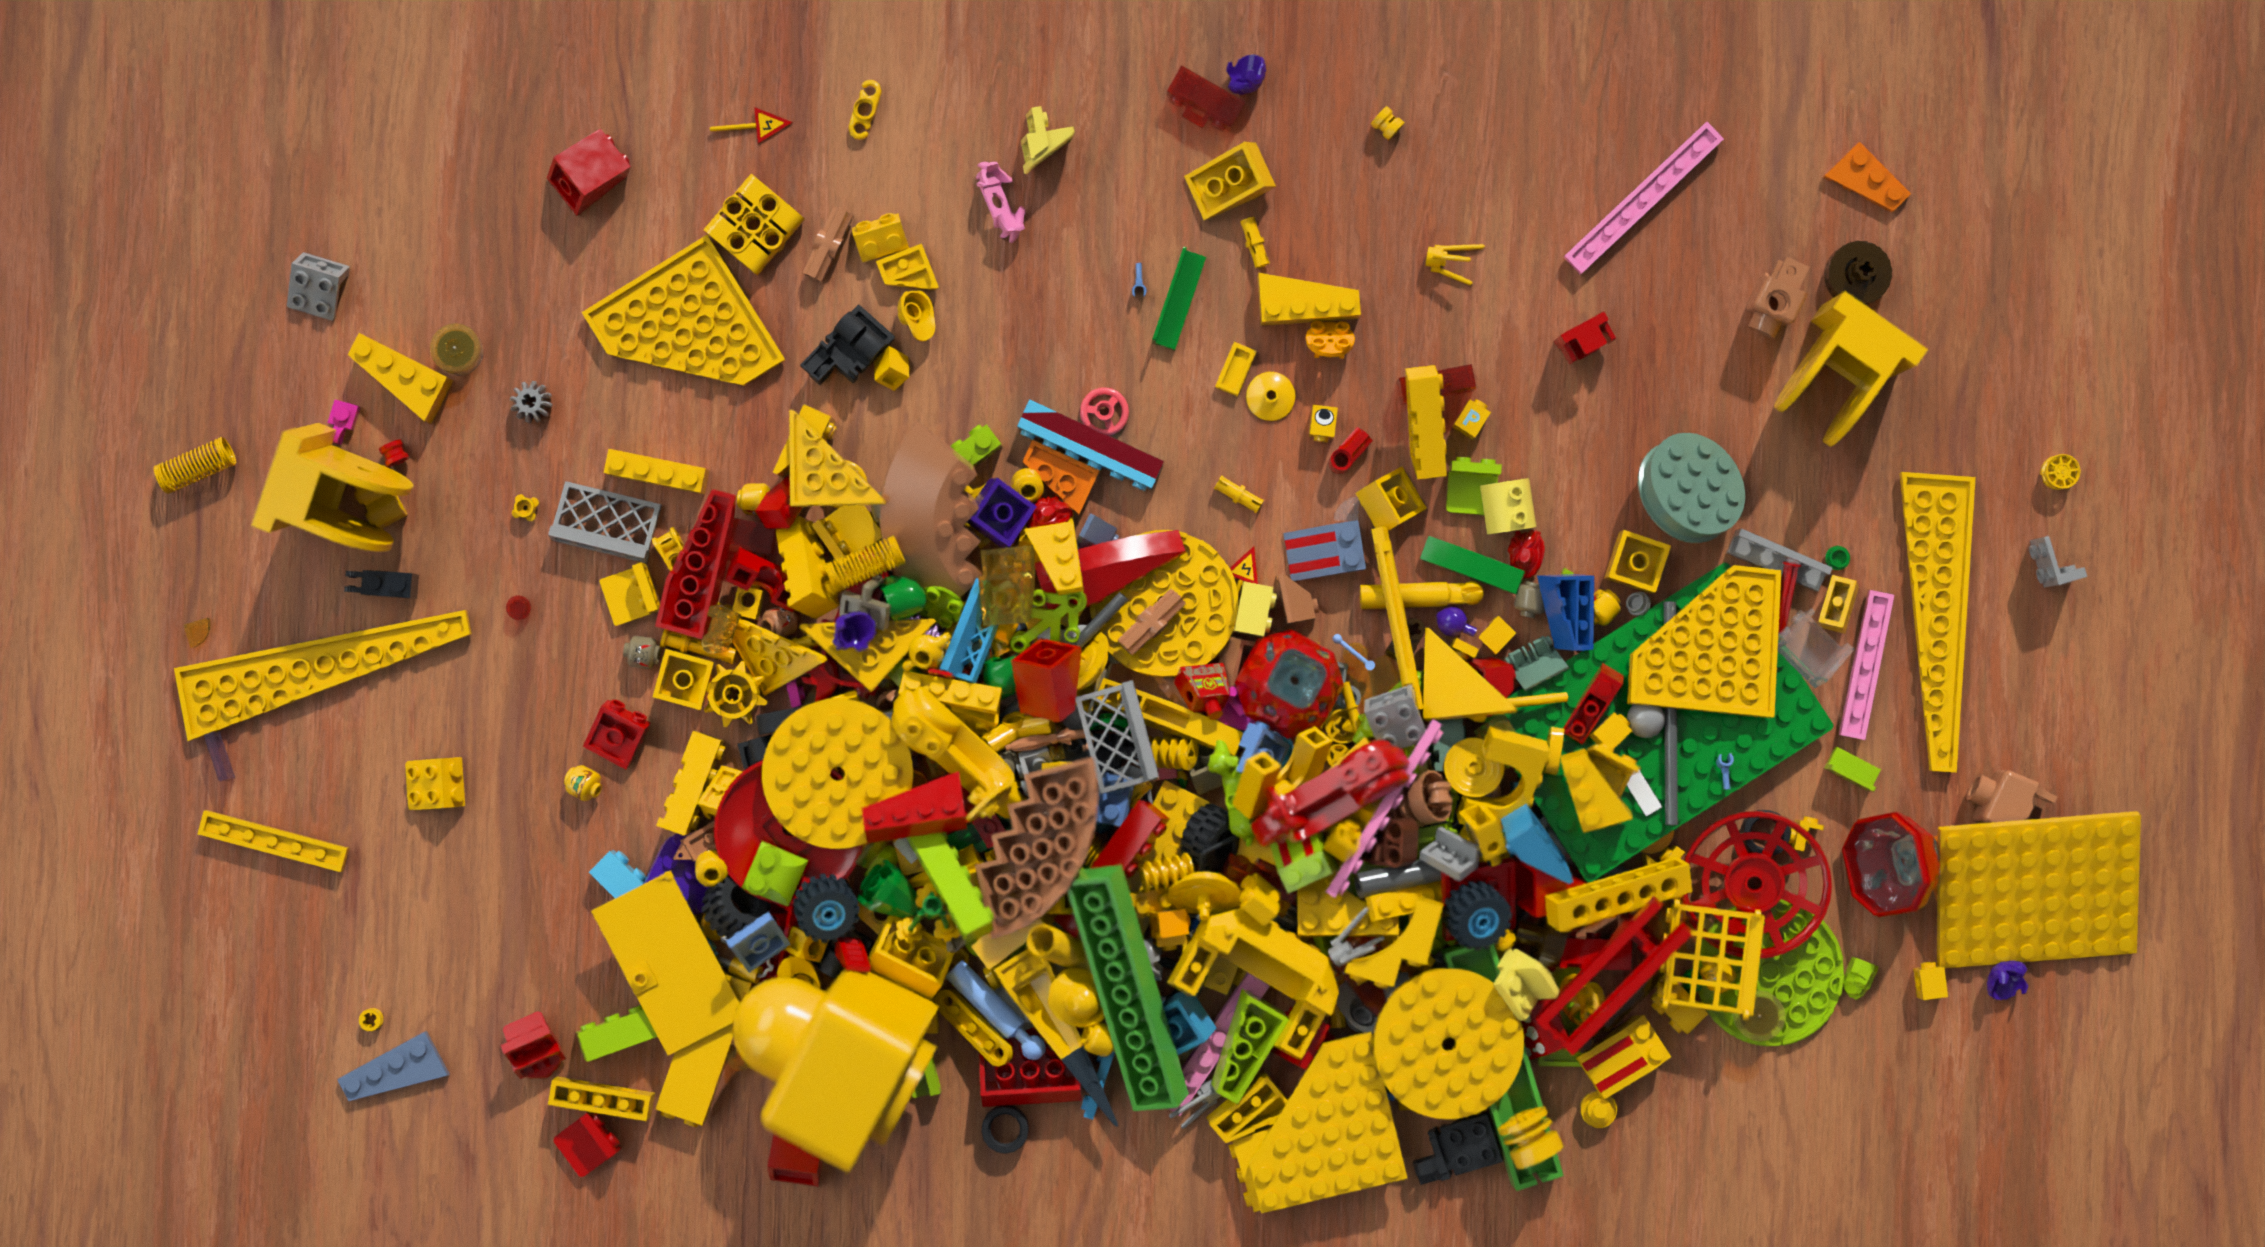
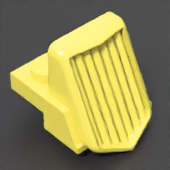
(1041, 143)
(1523, 982)

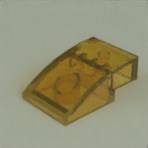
(1007, 585)

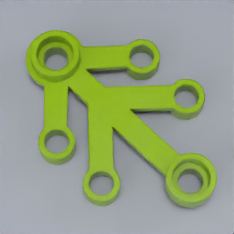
(1052, 618)

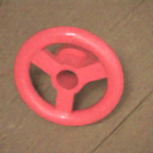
(1116, 397)

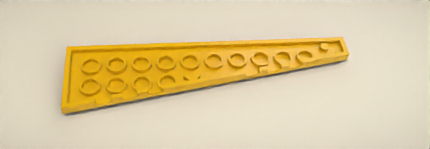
(1939, 553)
(254, 683)

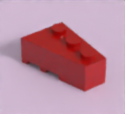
(1582, 949)

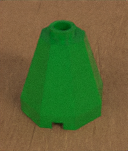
(888, 891)

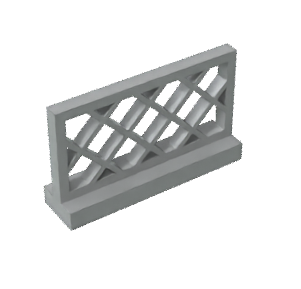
(596, 541)
(1138, 731)

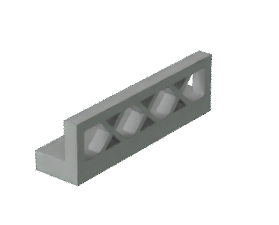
(1770, 556)

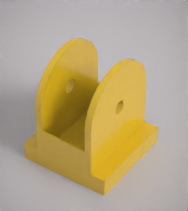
(1860, 349)
(309, 485)

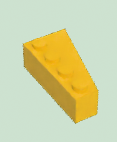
(1300, 301)
(406, 379)
(1426, 421)
(806, 571)
(691, 783)

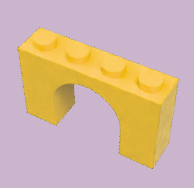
(1521, 752)
(1263, 771)

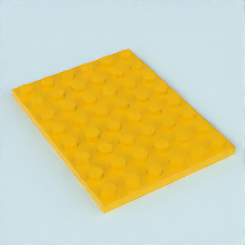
(2038, 889)

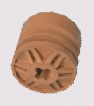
(1415, 801)

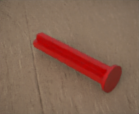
(1786, 591)

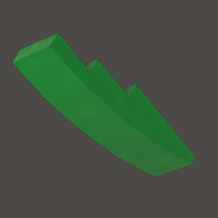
(1472, 565)

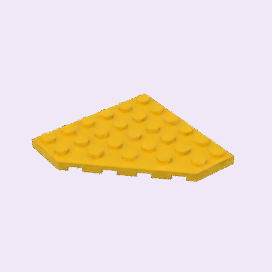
(687, 320)
(1715, 649)
(1331, 1131)

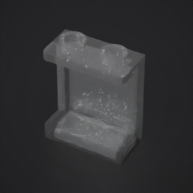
(1811, 649)

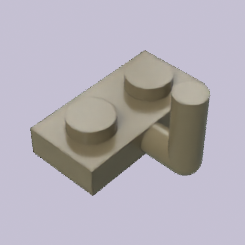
(863, 603)

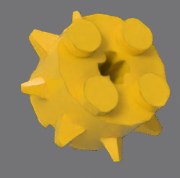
(747, 699)

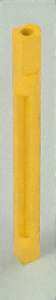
(1396, 612)

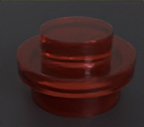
(518, 607)

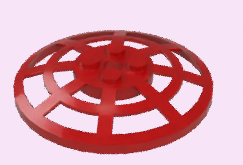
(1772, 882)

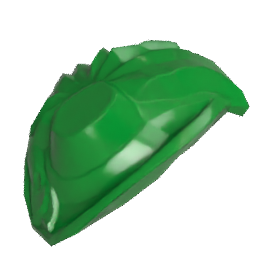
(1120, 723)

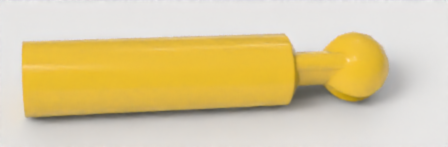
(1424, 594)

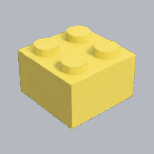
(1254, 608)

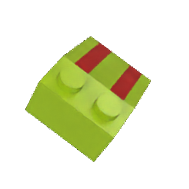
(1303, 861)

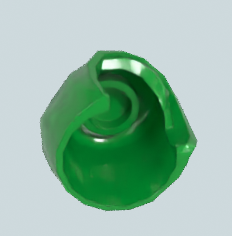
(904, 596)
(999, 673)

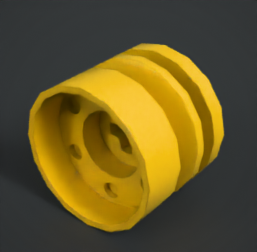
(1528, 1132)

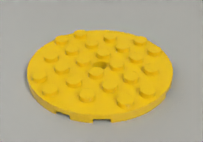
(1196, 630)
(809, 747)
(1411, 1038)

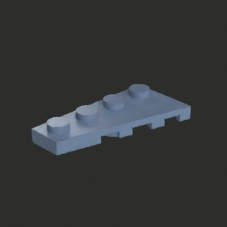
(400, 1067)

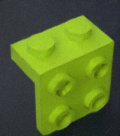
(1465, 483)

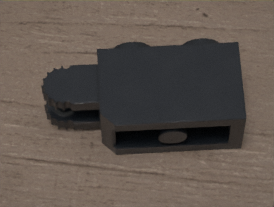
(385, 584)

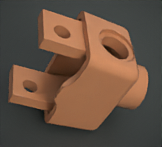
(1785, 289)
(2005, 796)

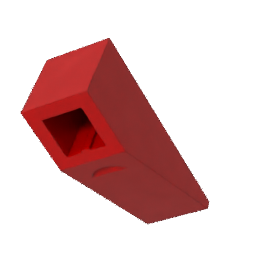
(775, 507)
(1593, 703)

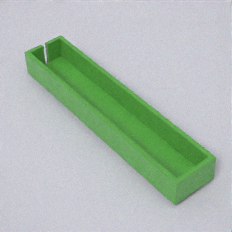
(1523, 1091)

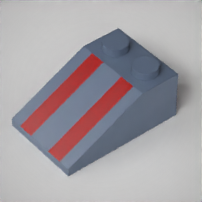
(1324, 551)

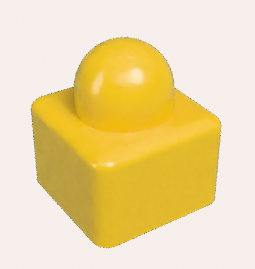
(837, 1058)

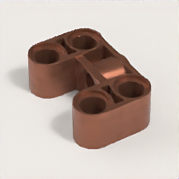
(1397, 846)

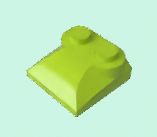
(774, 873)

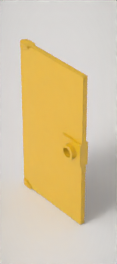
(668, 962)

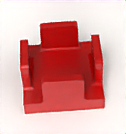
(1585, 338)

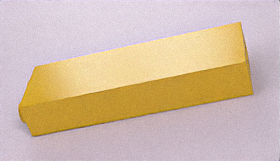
(698, 1070)

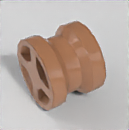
(1439, 795)

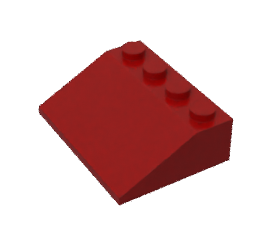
(1027, 1080)

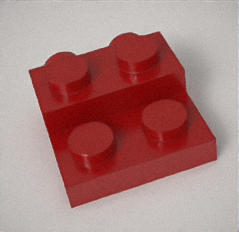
(617, 733)

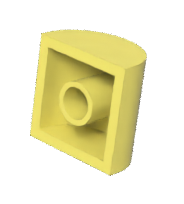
(1508, 506)

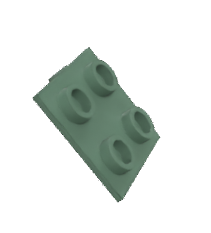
(1537, 664)

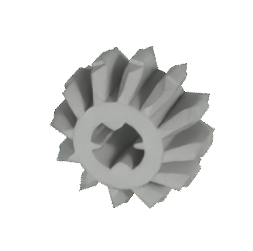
(527, 411)

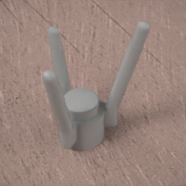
(1344, 952)
(1207, 1095)

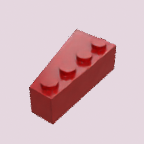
(917, 812)

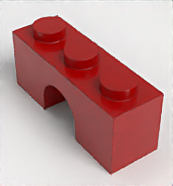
(750, 569)

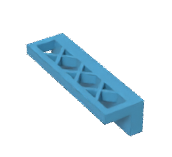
(966, 633)

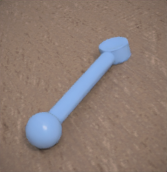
(1369, 665)

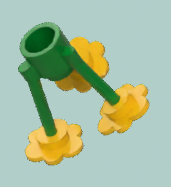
(931, 907)

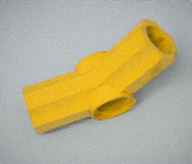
(1015, 727)

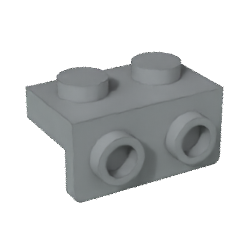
(1451, 854)

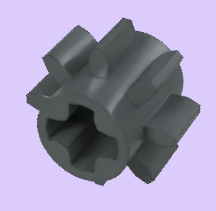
(1289, 921)

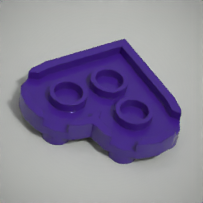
(682, 871)

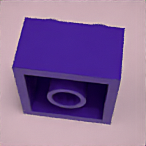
(1000, 513)

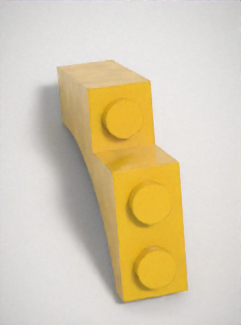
(1412, 945)

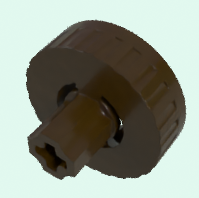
(1870, 259)
(1545, 941)

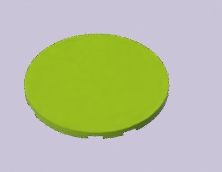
(1803, 979)

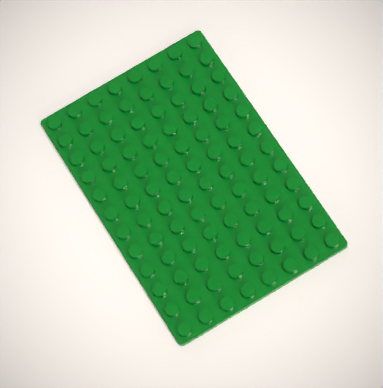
(1701, 738)

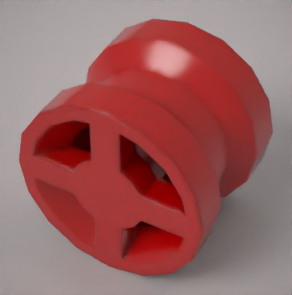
(394, 453)

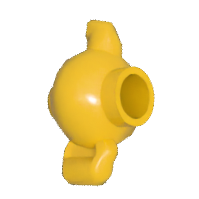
(926, 651)

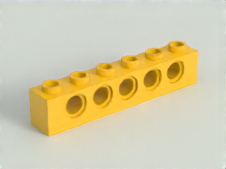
(1560, 905)

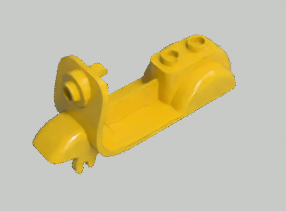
(936, 732)

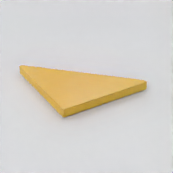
(821, 474)
(882, 652)
(772, 656)
(1454, 687)

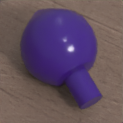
(1453, 621)

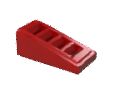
(852, 954)

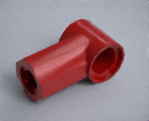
(1350, 449)

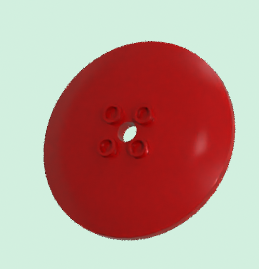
(747, 820)

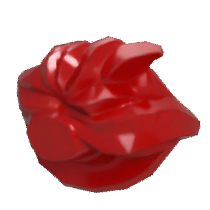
(1049, 512)
(1527, 552)

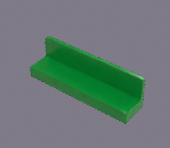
(1178, 299)

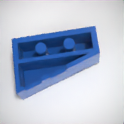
(1569, 609)

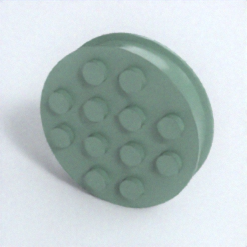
(1691, 488)

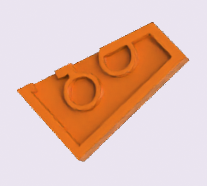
(1869, 178)
(1062, 474)

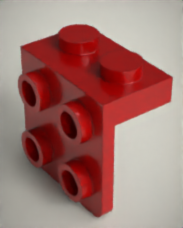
(587, 1143)

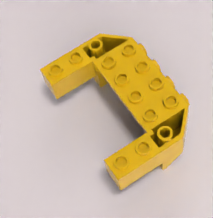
(1271, 957)

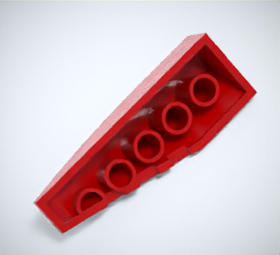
(1118, 562)
(699, 569)

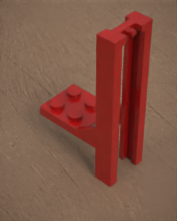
(1656, 952)

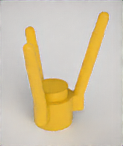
(1437, 257)

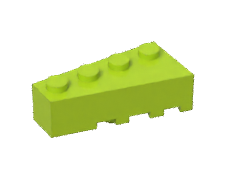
(614, 1033)
(1248, 1042)

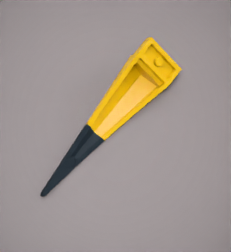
(1028, 984)

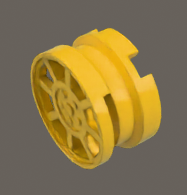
(2060, 471)
(1334, 726)

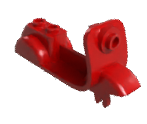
(829, 673)
(1333, 795)

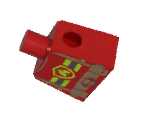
(1204, 688)

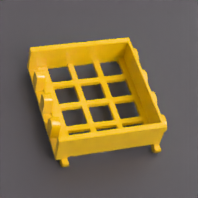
(1749, 963)

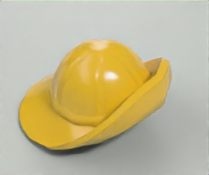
(1075, 998)

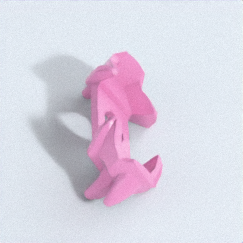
(990, 184)

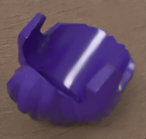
(1246, 74)
(854, 630)
(2006, 980)

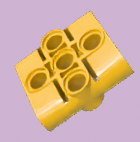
(725, 233)

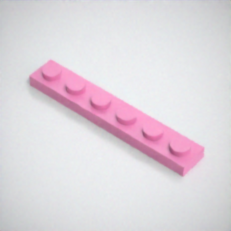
(1866, 665)

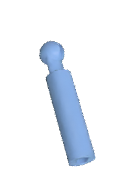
(994, 1009)

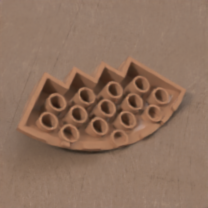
(930, 512)
(1044, 848)

